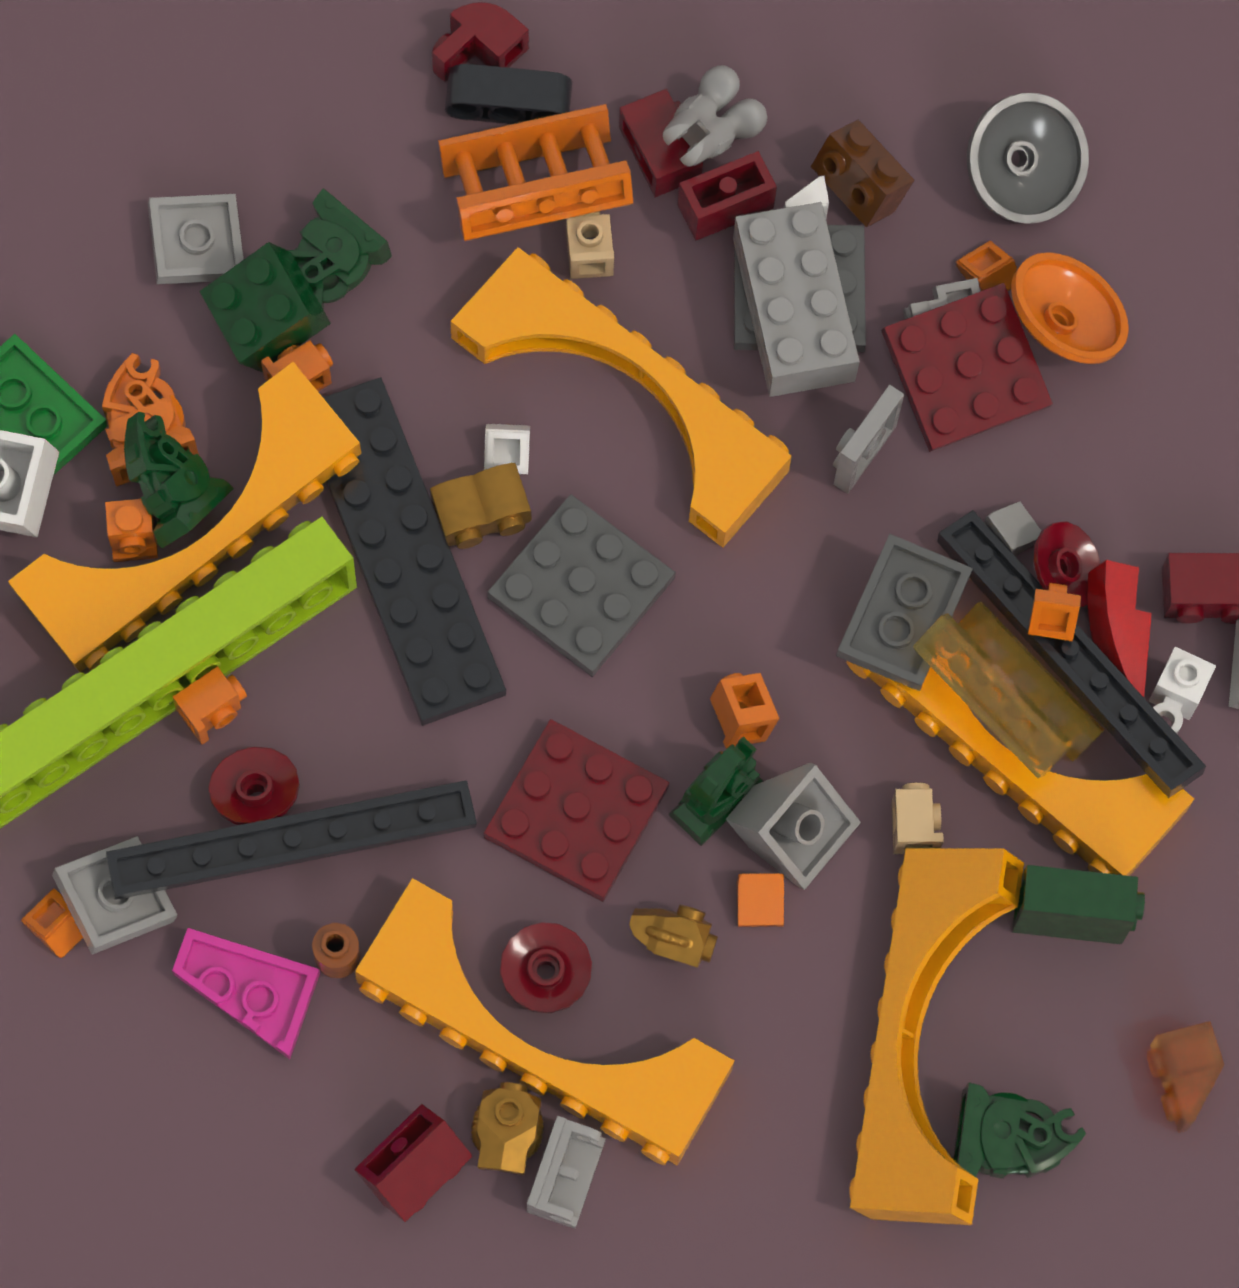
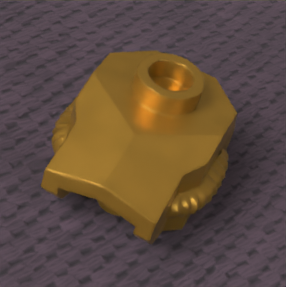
(675, 935)
(507, 1128)

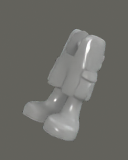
(700, 126)

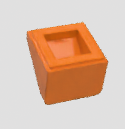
(988, 265)
(760, 900)
(53, 924)

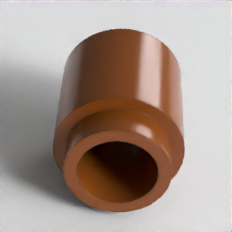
(339, 963)

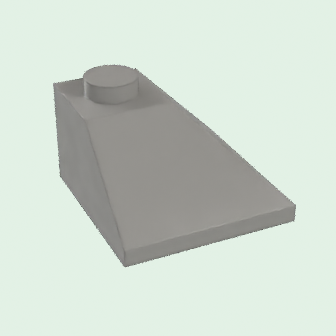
(794, 822)

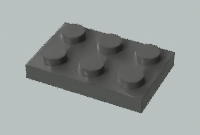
(898, 606)

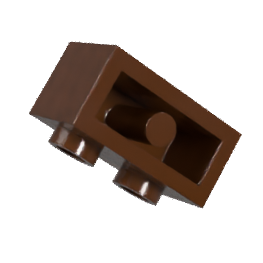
(862, 173)

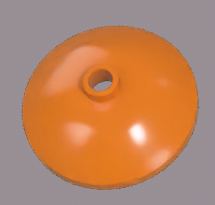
(1069, 308)

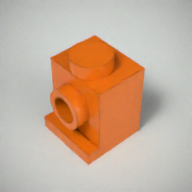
(310, 359)
(130, 531)
(209, 703)
(744, 708)

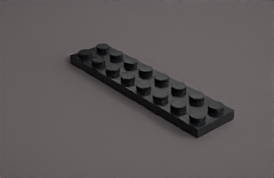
(409, 563)

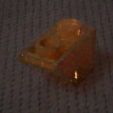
(1188, 1067)

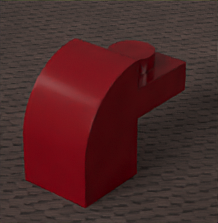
(480, 31)

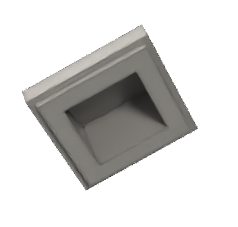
(1014, 527)

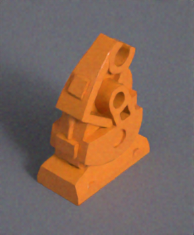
(134, 393)

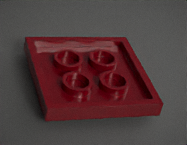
(966, 367)
(576, 810)

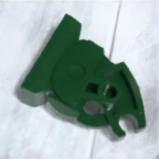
(337, 249)
(171, 478)
(717, 791)
(1003, 1139)

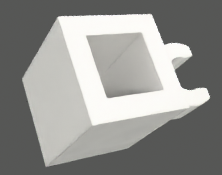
(1181, 686)

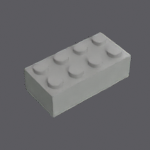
(795, 299)

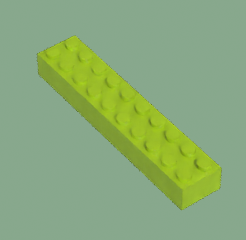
(138, 683)

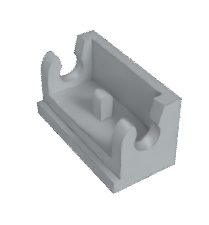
(565, 1172)

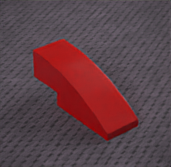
(1115, 623)

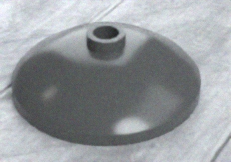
(1050, 153)

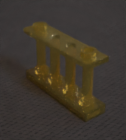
(1008, 689)

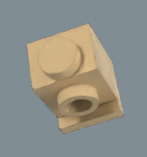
(593, 256)
(915, 818)

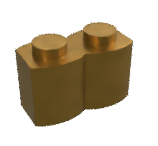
(481, 505)

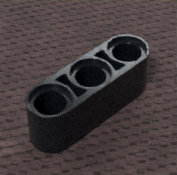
(505, 94)

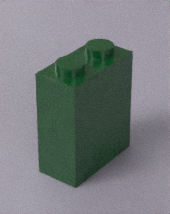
(1078, 904)

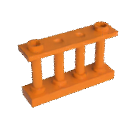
(544, 199)

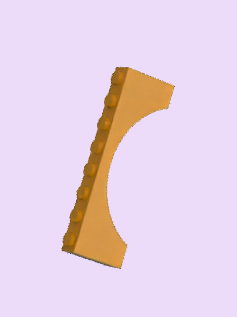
(534, 310)
(97, 608)
(1101, 821)
(939, 908)
(648, 1101)

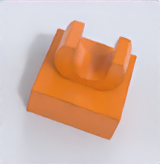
(1054, 613)

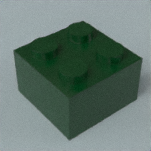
(264, 306)

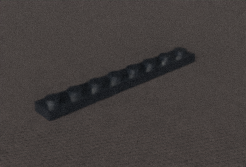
(1076, 662)
(290, 839)

